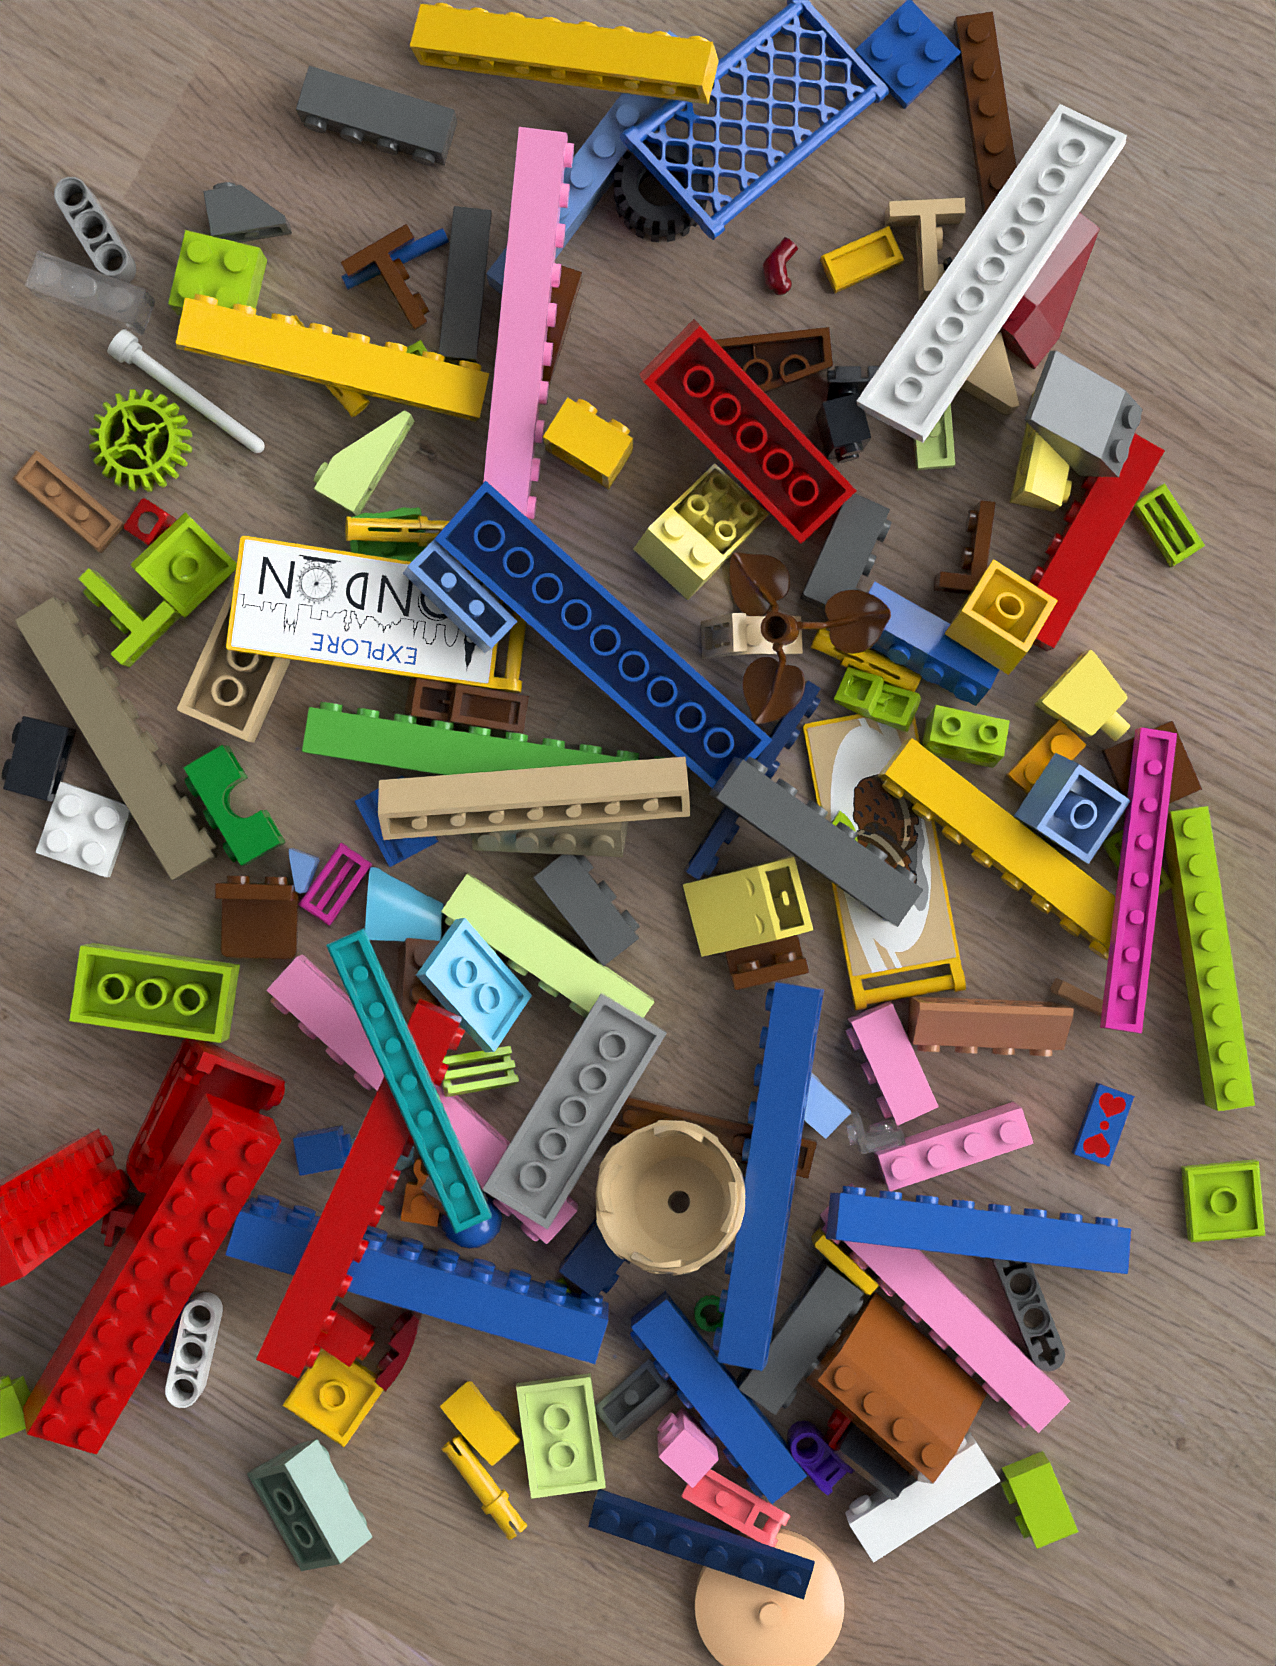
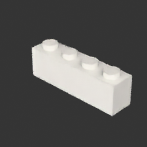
(888, 1523)

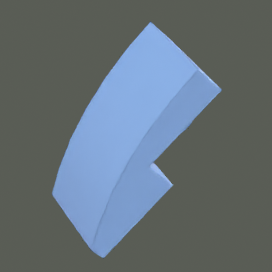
(824, 1109)

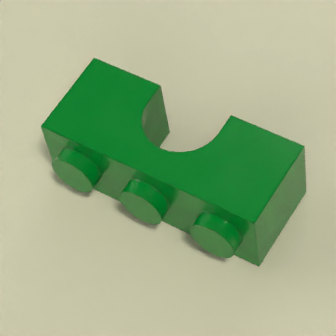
(213, 780)

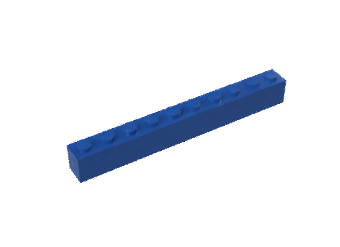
(770, 1175)

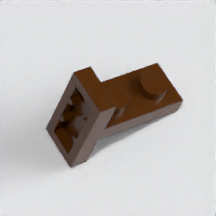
(392, 272)
(973, 558)

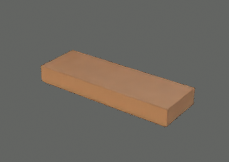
(68, 501)

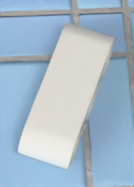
(185, 1365)

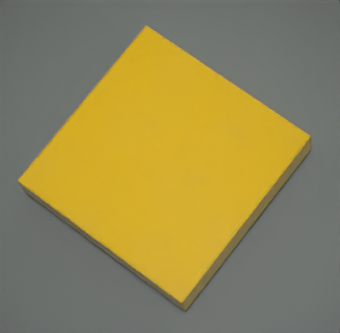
(334, 1396)

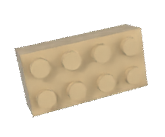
(231, 686)

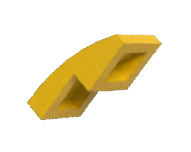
(480, 1423)

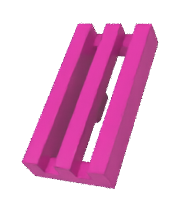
(354, 858)

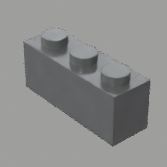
(847, 550)
(588, 906)

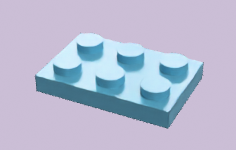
(474, 985)

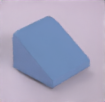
(303, 869)

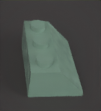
(310, 1506)

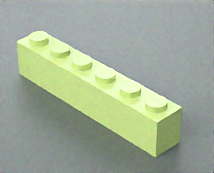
(540, 950)

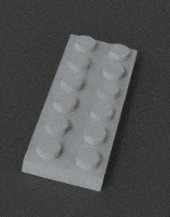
(574, 1111)

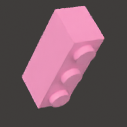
(891, 1063)

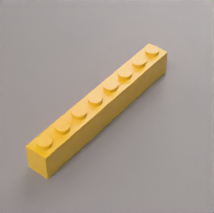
(565, 52)
(331, 359)
(1001, 842)

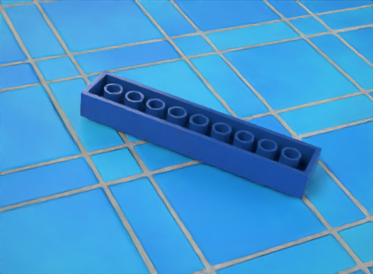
(599, 635)
(433, 1282)

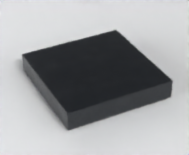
(871, 1461)

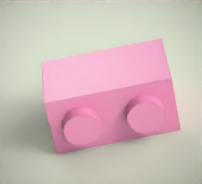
(686, 1446)

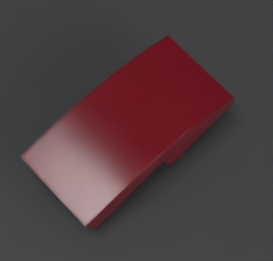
(402, 1340)

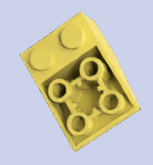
(700, 531)
(748, 906)

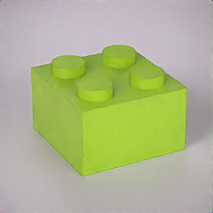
(218, 270)

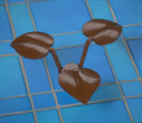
(769, 684)

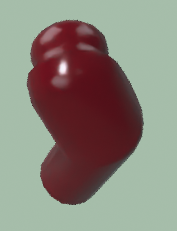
(775, 267)

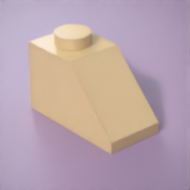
(993, 380)

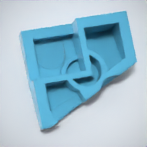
(400, 910)

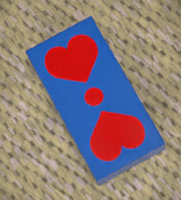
(1102, 1124)

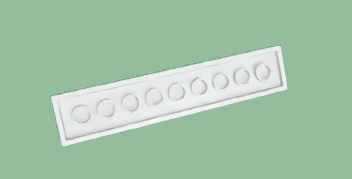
(991, 273)

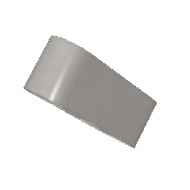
(83, 218)

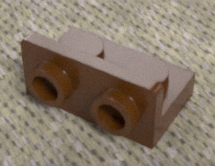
(766, 962)

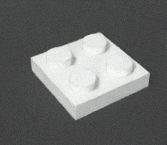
(84, 829)

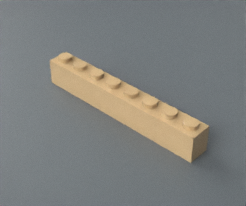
(533, 798)

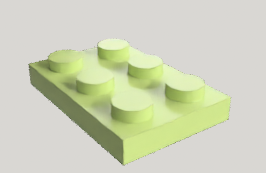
(560, 1435)

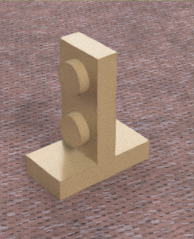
(929, 238)
(740, 635)

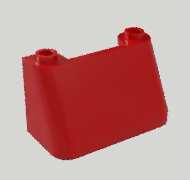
(196, 1070)

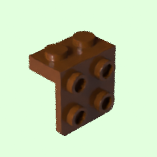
(258, 917)

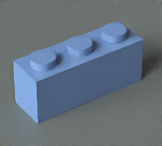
(459, 596)

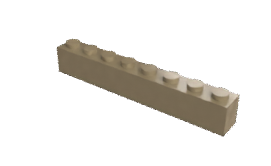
(116, 737)

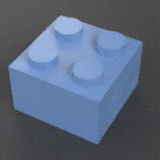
(1072, 807)

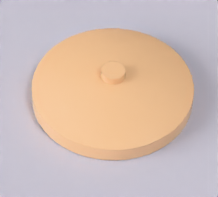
(766, 1627)

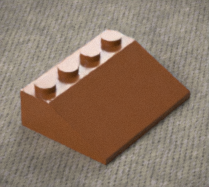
(899, 1389)

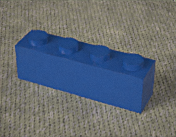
(920, 643)

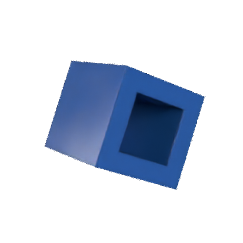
(321, 1149)

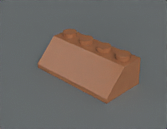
(988, 1023)

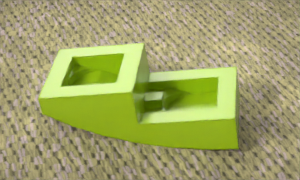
(878, 701)

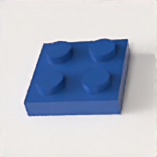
(907, 53)

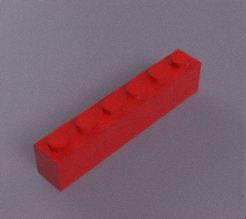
(1089, 536)

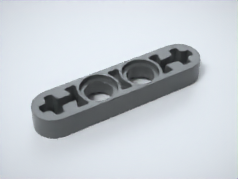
(1024, 1301)

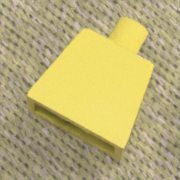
(1086, 698)

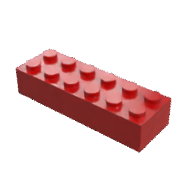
(746, 431)

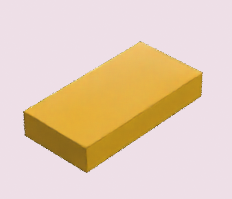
(861, 259)
(843, 1262)

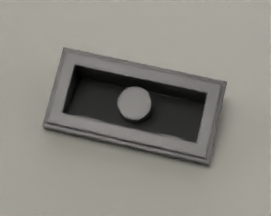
(635, 1400)

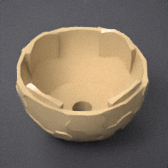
(637, 1192)

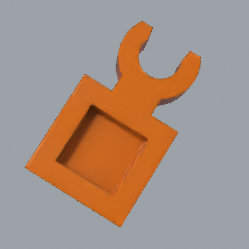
(415, 1205)

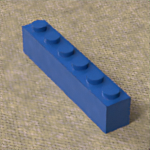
(715, 1394)

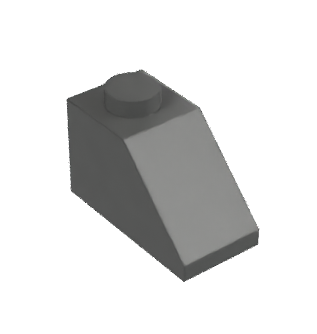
(241, 215)

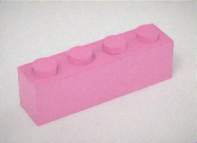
(954, 1146)

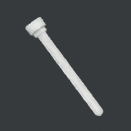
(126, 348)

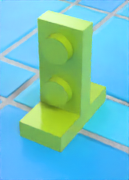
(126, 618)

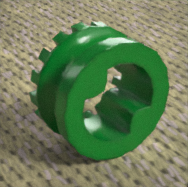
(701, 1319)

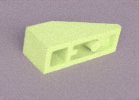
(359, 467)

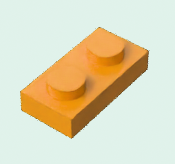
(1057, 740)

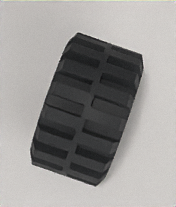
(647, 217)

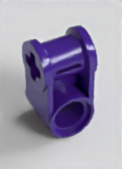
(818, 1460)

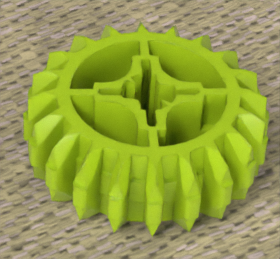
(125, 446)

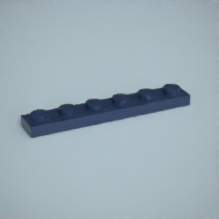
(724, 826)
(701, 1544)

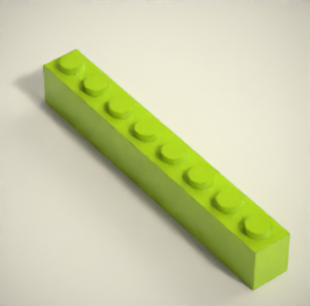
(1207, 959)

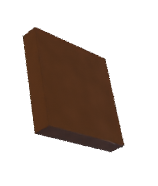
(1183, 776)

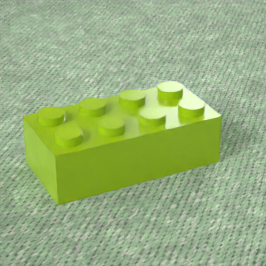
(154, 992)

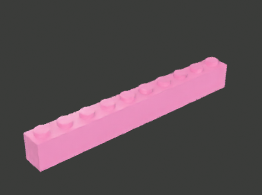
(527, 314)
(330, 1016)

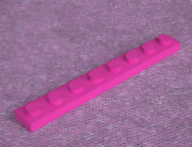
(1138, 881)

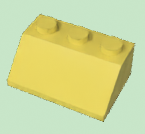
(1040, 474)

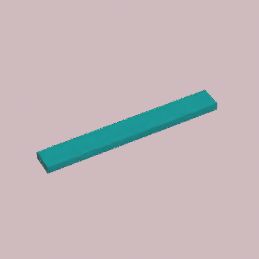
(409, 1080)

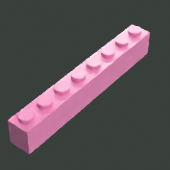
(964, 1328)

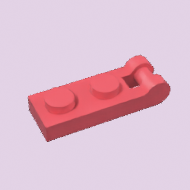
(736, 1507)

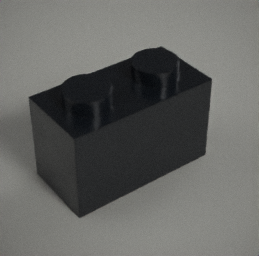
(843, 428)
(38, 758)

